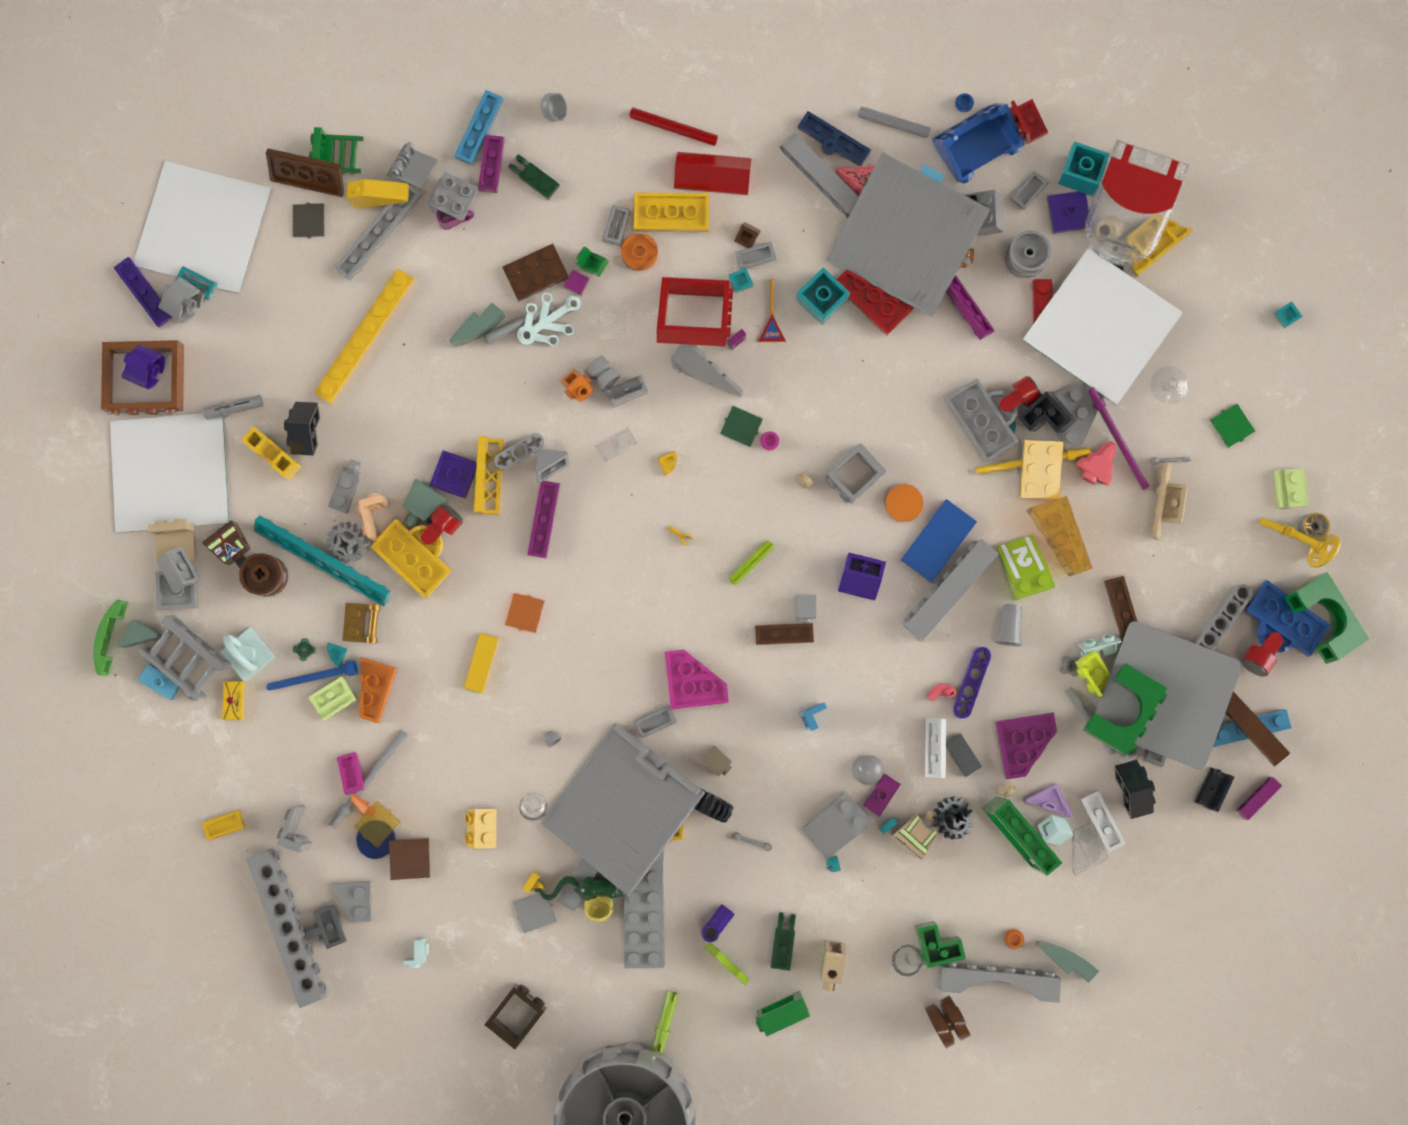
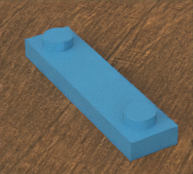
(478, 127)

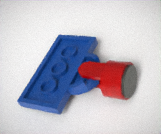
(1279, 629)

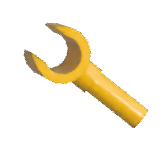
(679, 534)

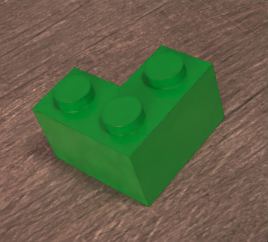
(935, 950)

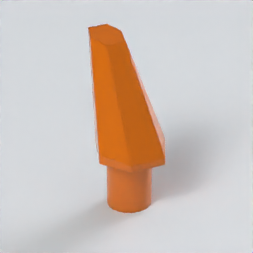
(360, 804)

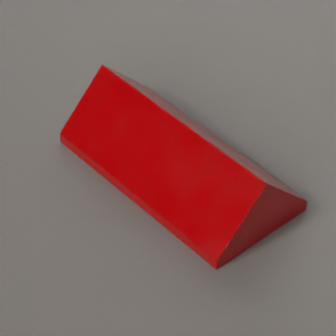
(712, 173)

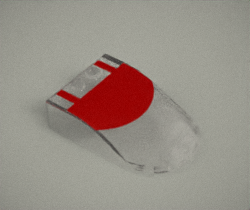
(1133, 203)

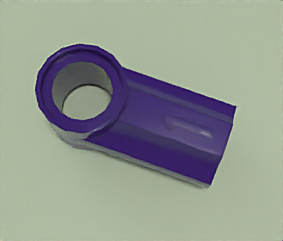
(718, 921)

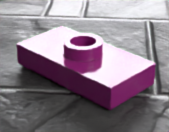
(881, 795)

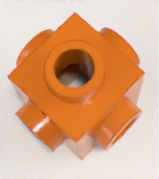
(577, 386)

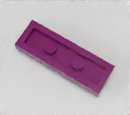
(491, 163)

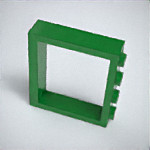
(1021, 835)

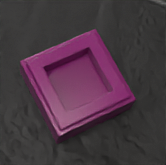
(576, 282)
(736, 339)

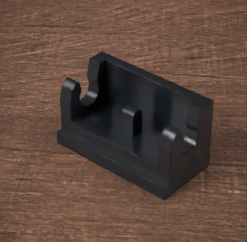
(1214, 789)

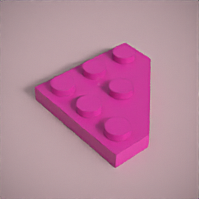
(692, 682)

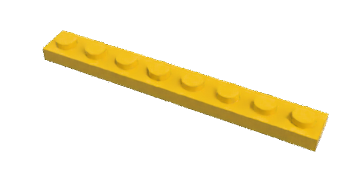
(364, 336)

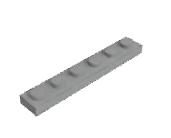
(375, 235)

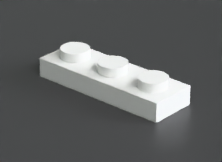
(935, 748)
(1102, 821)

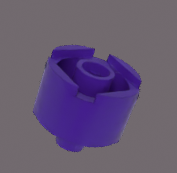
(143, 366)

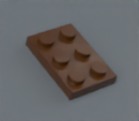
(535, 272)

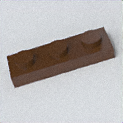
(784, 634)

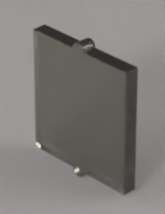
(308, 220)

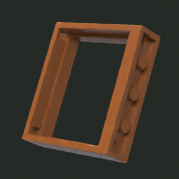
(150, 408)

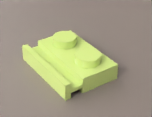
(1290, 488)
(332, 698)

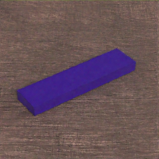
(142, 291)

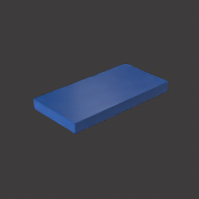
(938, 541)

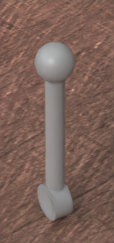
(1154, 460)
(736, 836)

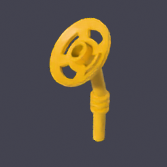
(1316, 546)

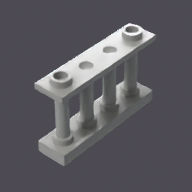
(201, 649)

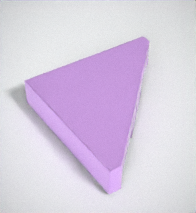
(1050, 799)

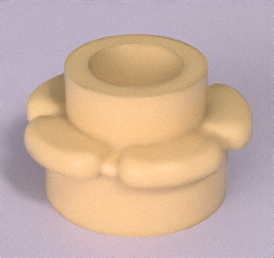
(805, 480)
(1007, 789)

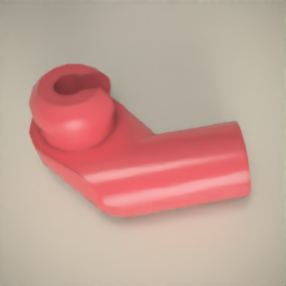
(943, 690)

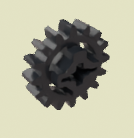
(953, 818)

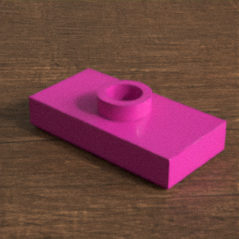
(350, 773)

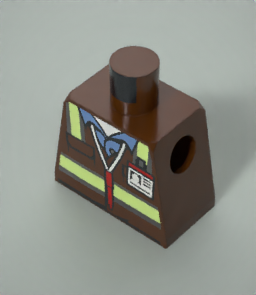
(228, 544)

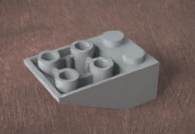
(994, 220)

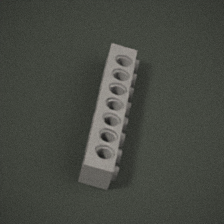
(284, 938)

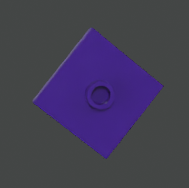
(1068, 211)
(454, 474)

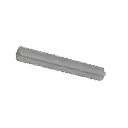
(894, 122)

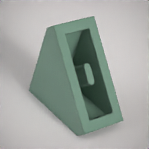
(137, 634)

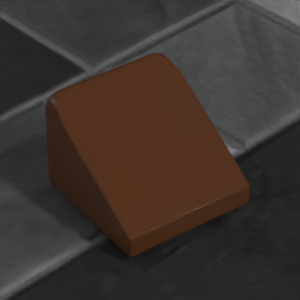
(747, 235)

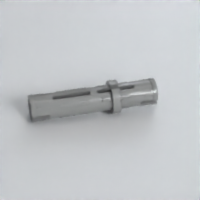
(225, 409)

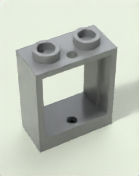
(872, 464)

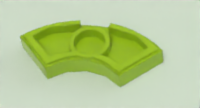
(727, 963)

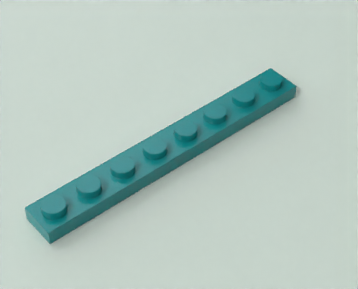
(321, 560)

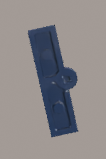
(833, 139)

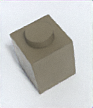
(717, 761)

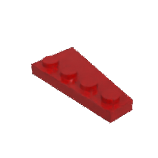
(877, 305)

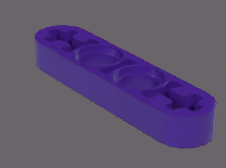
(974, 683)

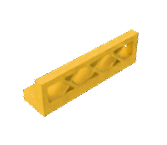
(481, 476)

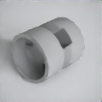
(600, 371)

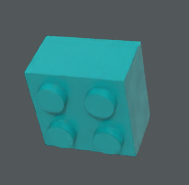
(1083, 168)
(822, 296)

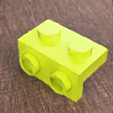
(1094, 672)

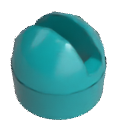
(833, 863)

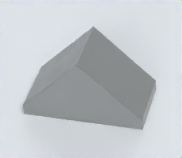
(549, 463)

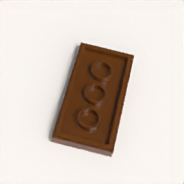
(305, 172)

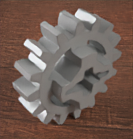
(348, 551)

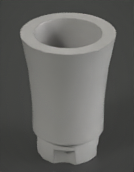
(1010, 626)

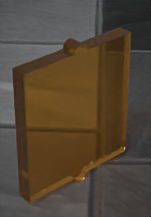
(524, 612)

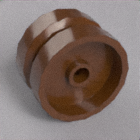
(252, 573)
(948, 1021)

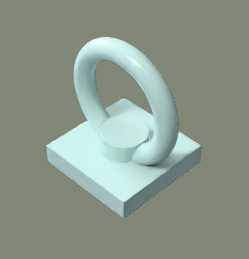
(246, 653)

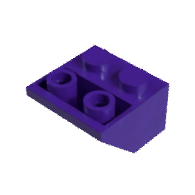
(861, 576)

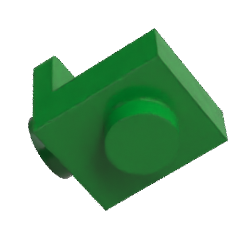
(591, 262)

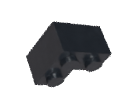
(1047, 409)
(302, 428)
(1136, 788)

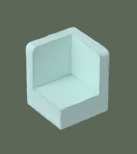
(1055, 830)

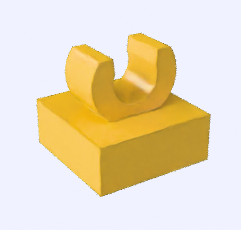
(533, 882)

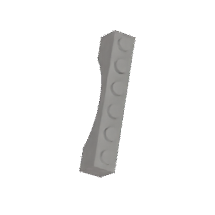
(959, 978)

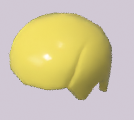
(599, 909)

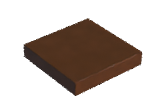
(409, 858)

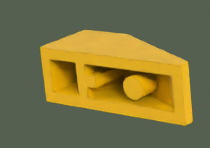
(375, 193)

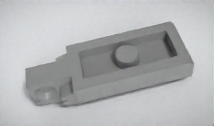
(346, 487)

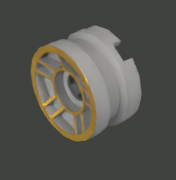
(1320, 522)

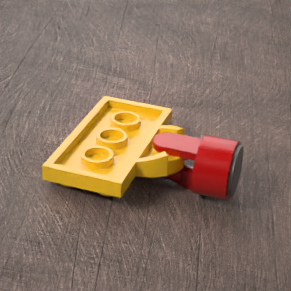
(417, 551)

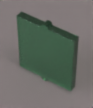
(741, 426)

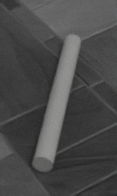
(1084, 712)

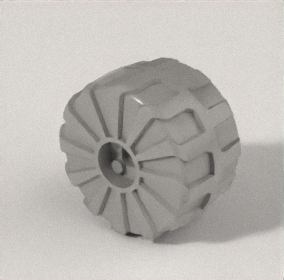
(627, 1082)

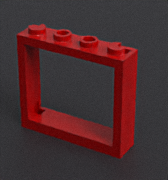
(694, 335)

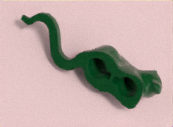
(587, 889)

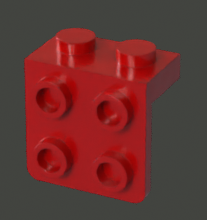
(1029, 121)

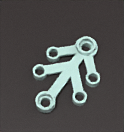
(545, 321)

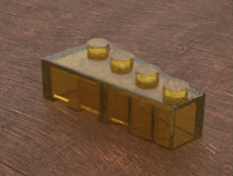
(1062, 534)

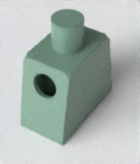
(421, 503)

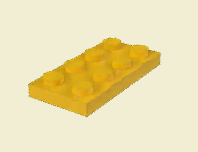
(671, 212)

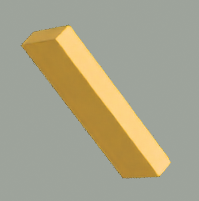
(481, 663)

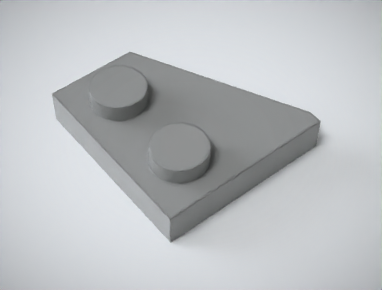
(356, 900)

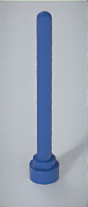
(349, 668)

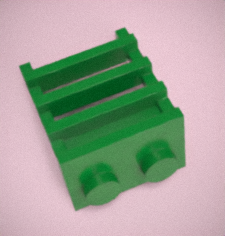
(324, 145)

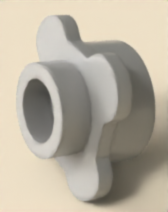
(1065, 667)

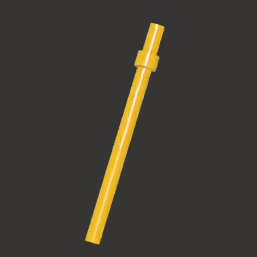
(1070, 454)

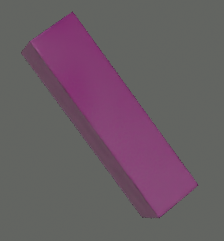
(1259, 798)

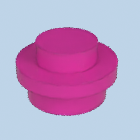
(769, 440)

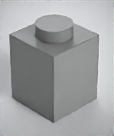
(806, 608)

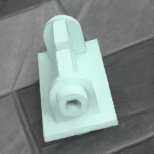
(1108, 644)

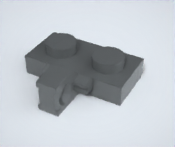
(327, 927)

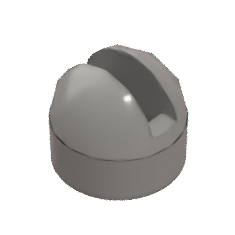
(552, 738)

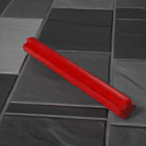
(673, 126)

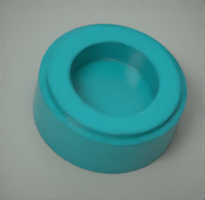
(888, 825)

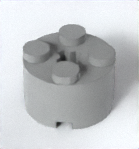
(181, 300)

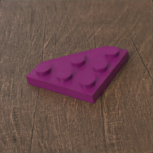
(1023, 742)

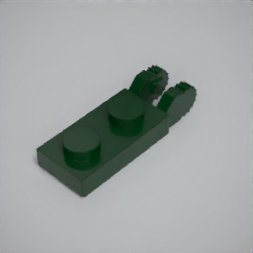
(535, 178)
(783, 944)

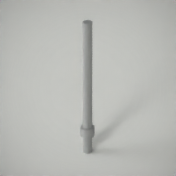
(345, 809)

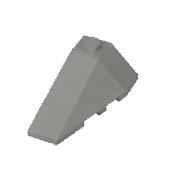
(692, 363)

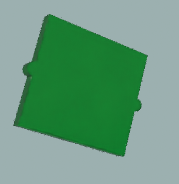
(1232, 425)

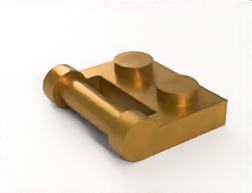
(355, 622)

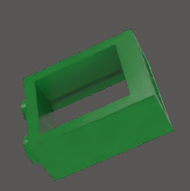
(782, 1014)

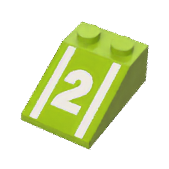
(1025, 567)

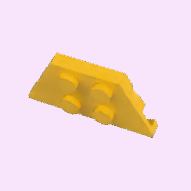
(1172, 236)

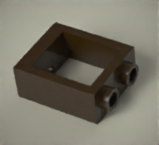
(503, 1031)

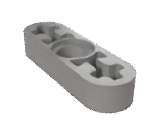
(509, 463)

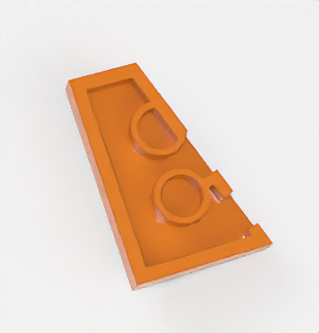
(375, 688)

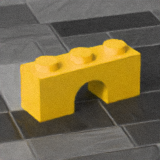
(271, 452)

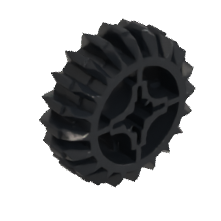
(714, 807)

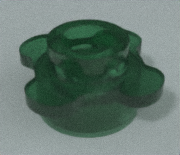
(304, 654)

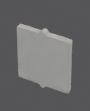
(534, 912)

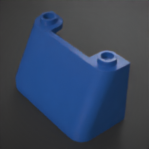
(978, 140)

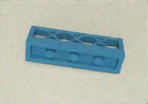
(807, 716)

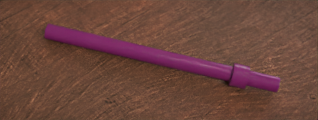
(1100, 406)

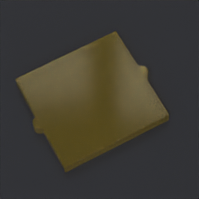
(377, 824)

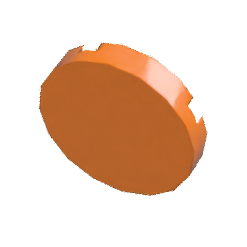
(639, 252)
(904, 503)

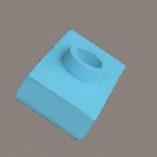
(158, 682)

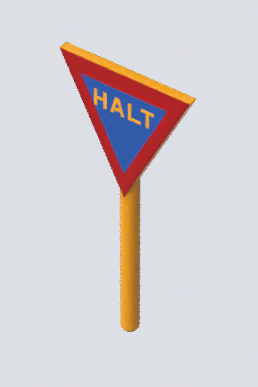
(772, 331)

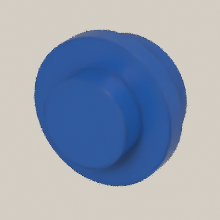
(964, 102)

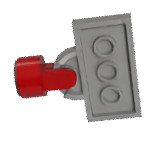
(989, 415)

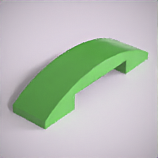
(101, 661)

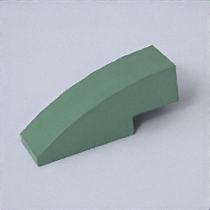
(477, 326)
(1068, 960)

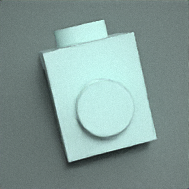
(421, 949)

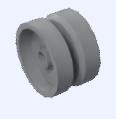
(1028, 254)

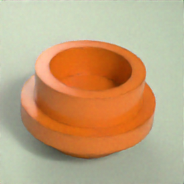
(1013, 938)

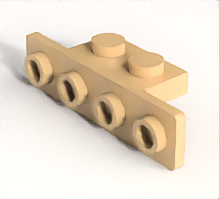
(1170, 502)

